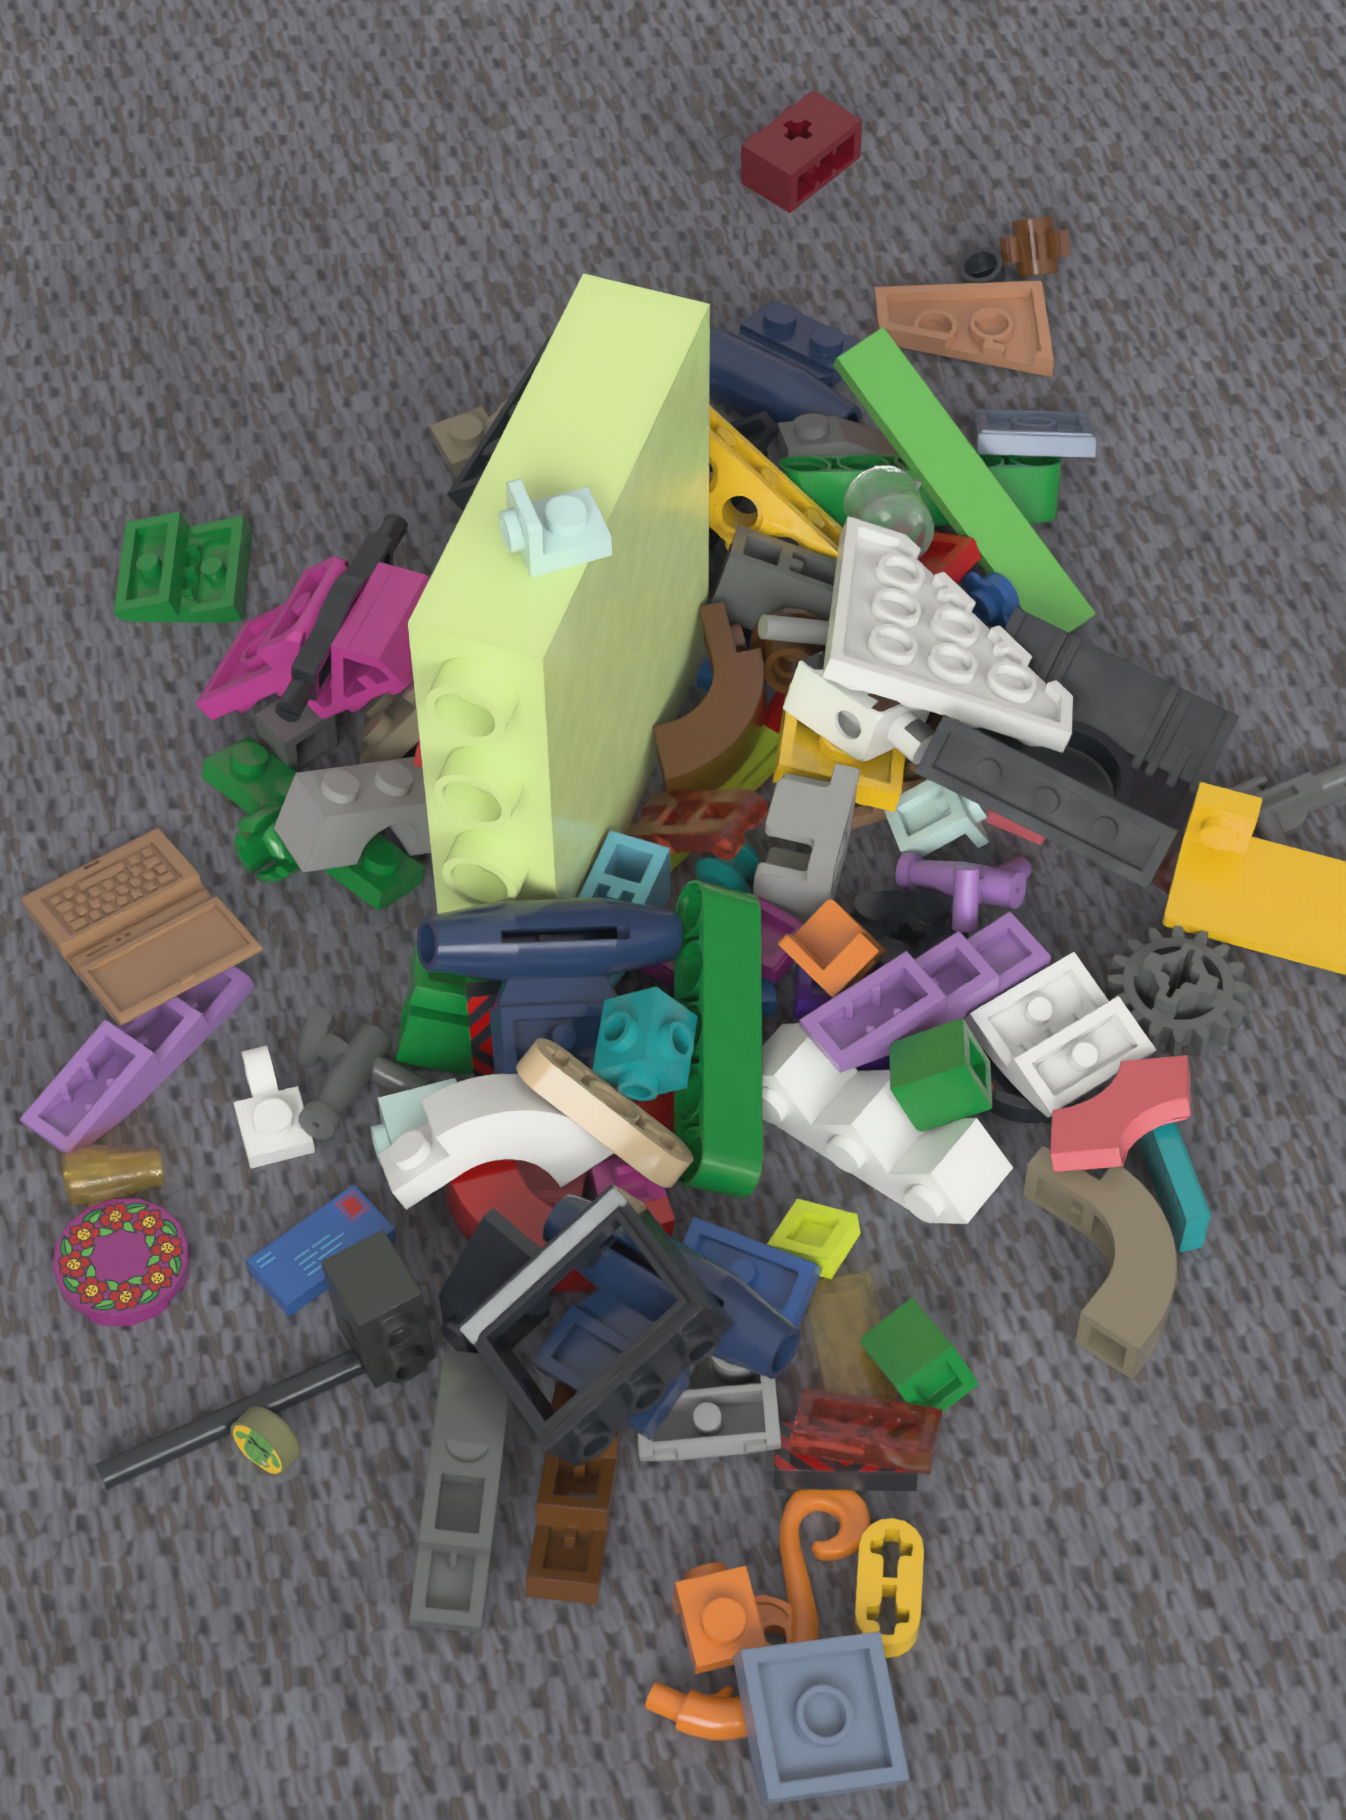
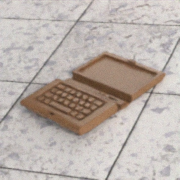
(139, 926)

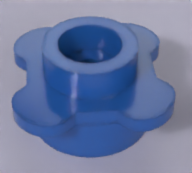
(993, 597)

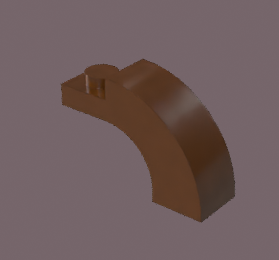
(722, 731)

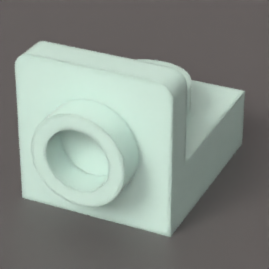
(553, 530)
(934, 816)

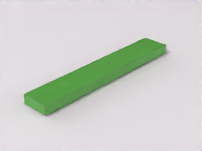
(959, 479)

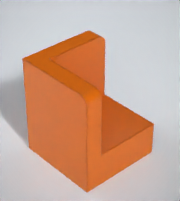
(833, 948)

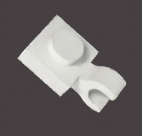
(271, 1116)

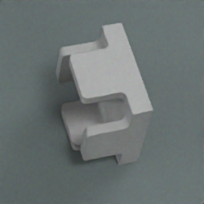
(813, 815)

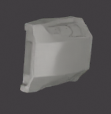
(717, 1415)

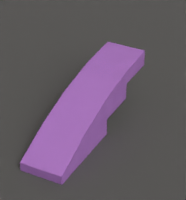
(924, 992)
(129, 1061)

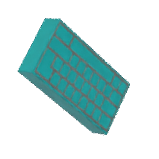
(1176, 1185)

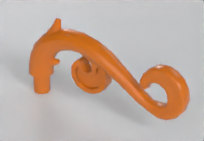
(720, 1715)

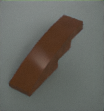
(572, 1523)

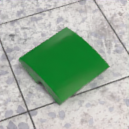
(183, 570)

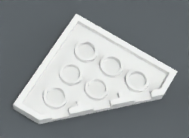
(921, 645)

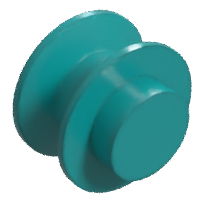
(729, 873)

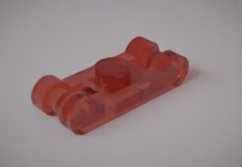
(701, 820)

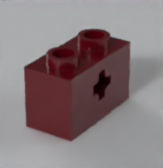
(800, 151)

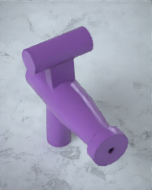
(966, 883)

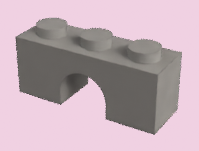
(339, 809)

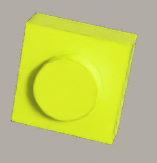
(817, 1234)

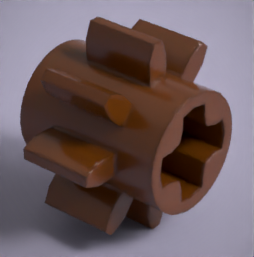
(1035, 246)

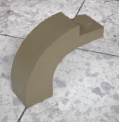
(1139, 1250)

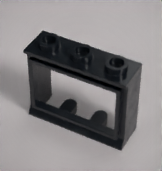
(641, 1371)

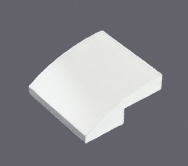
(1058, 1035)

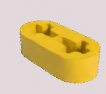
(904, 1588)

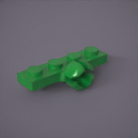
(259, 786)

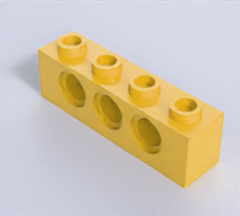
(780, 503)

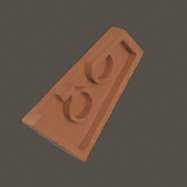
(971, 322)

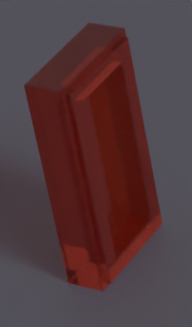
(866, 1431)

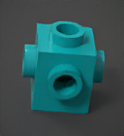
(645, 1044)

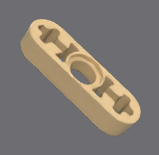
(604, 1112)

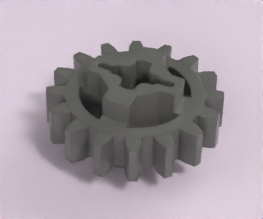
(1200, 1009)

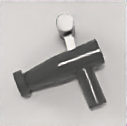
(352, 1069)

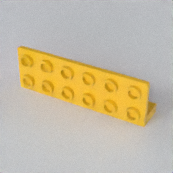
(1254, 888)

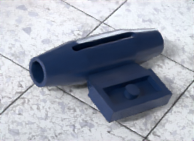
(780, 366)
(549, 963)
(634, 1298)

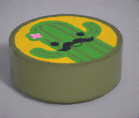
(266, 1440)

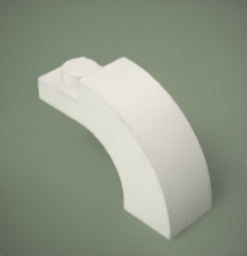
(483, 1123)

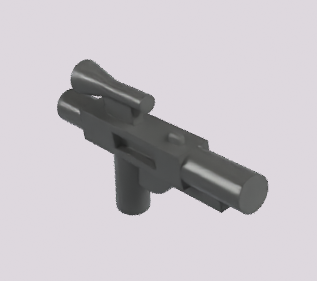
(1288, 803)

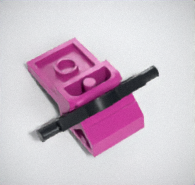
(331, 641)

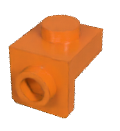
(717, 1614)

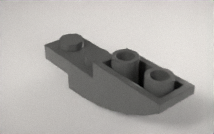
(460, 1496)

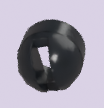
(982, 266)

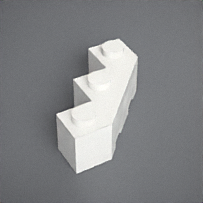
(864, 1131)

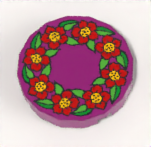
(121, 1261)

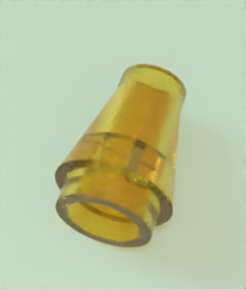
(109, 1173)

